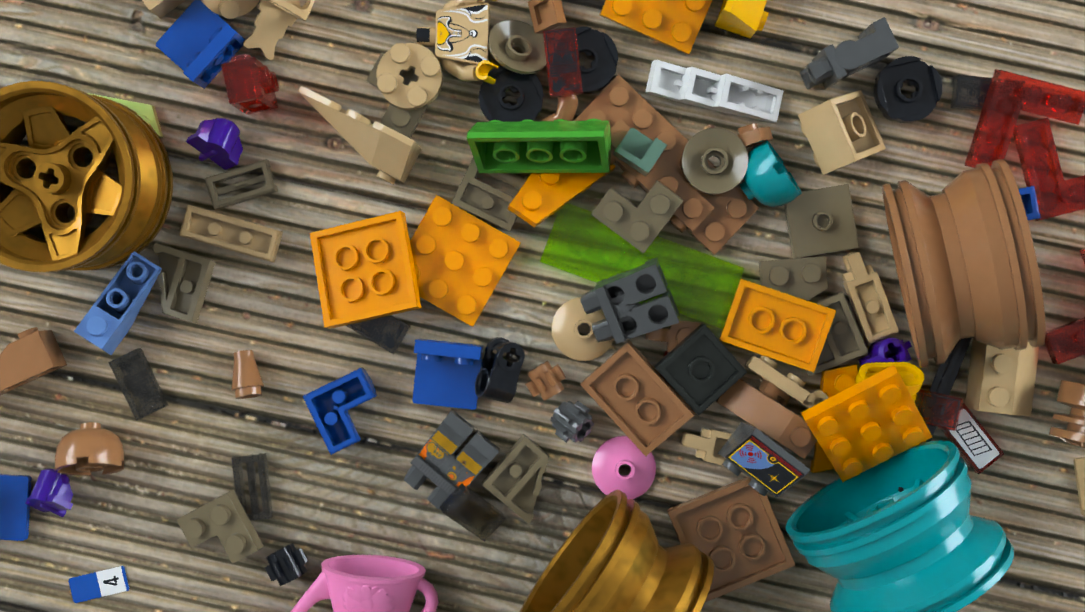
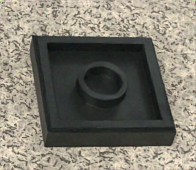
(700, 369)

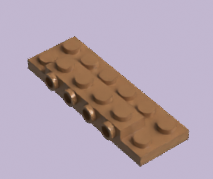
(707, 217)

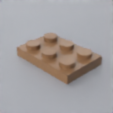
(637, 398)

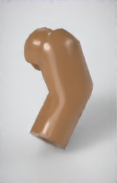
(565, 109)

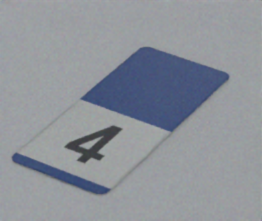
(98, 584)

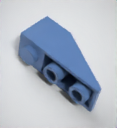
(119, 303)

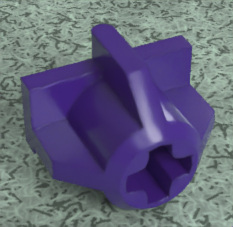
(218, 141)
(887, 351)
(51, 493)

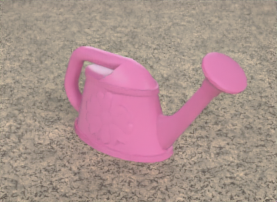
(369, 585)

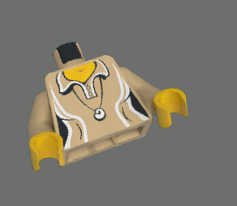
(461, 39)

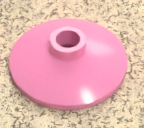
(611, 456)

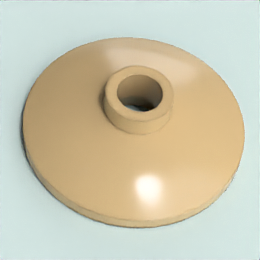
(566, 332)

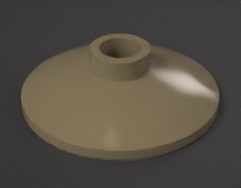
(517, 46)
(719, 144)

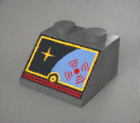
(761, 460)

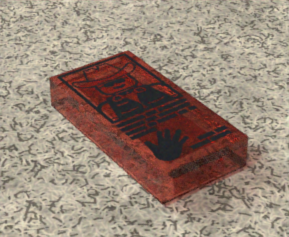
(562, 62)
(939, 409)

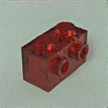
(250, 84)

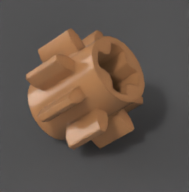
(545, 380)

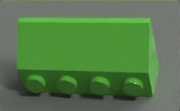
(541, 146)

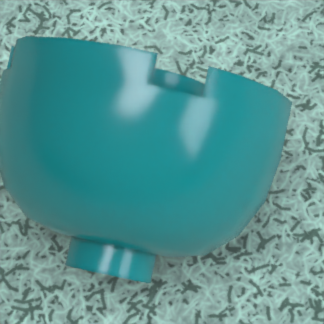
(768, 178)

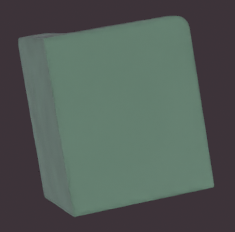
(639, 151)

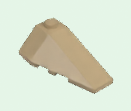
(378, 144)

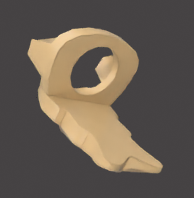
(273, 22)

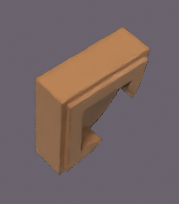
(774, 392)

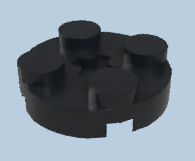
(605, 56)
(917, 74)
(528, 104)

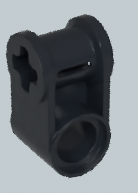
(499, 373)

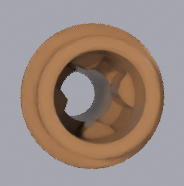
(246, 376)

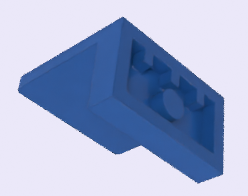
(200, 43)
(446, 373)
(13, 510)

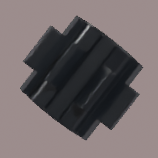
(286, 564)

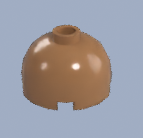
(89, 451)

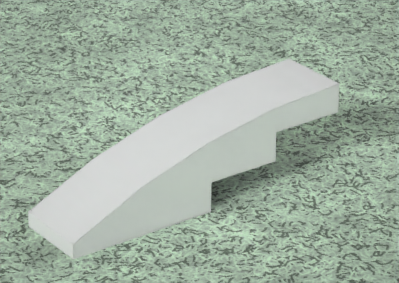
(714, 91)

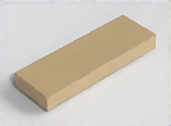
(230, 233)

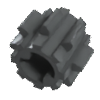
(572, 421)

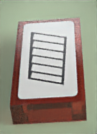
(973, 442)

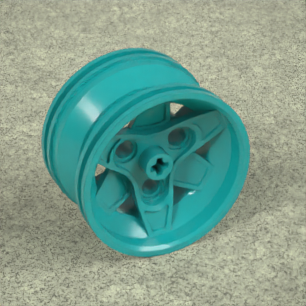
(906, 546)

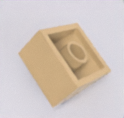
(841, 131)

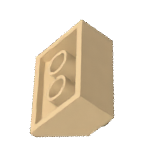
(1001, 379)

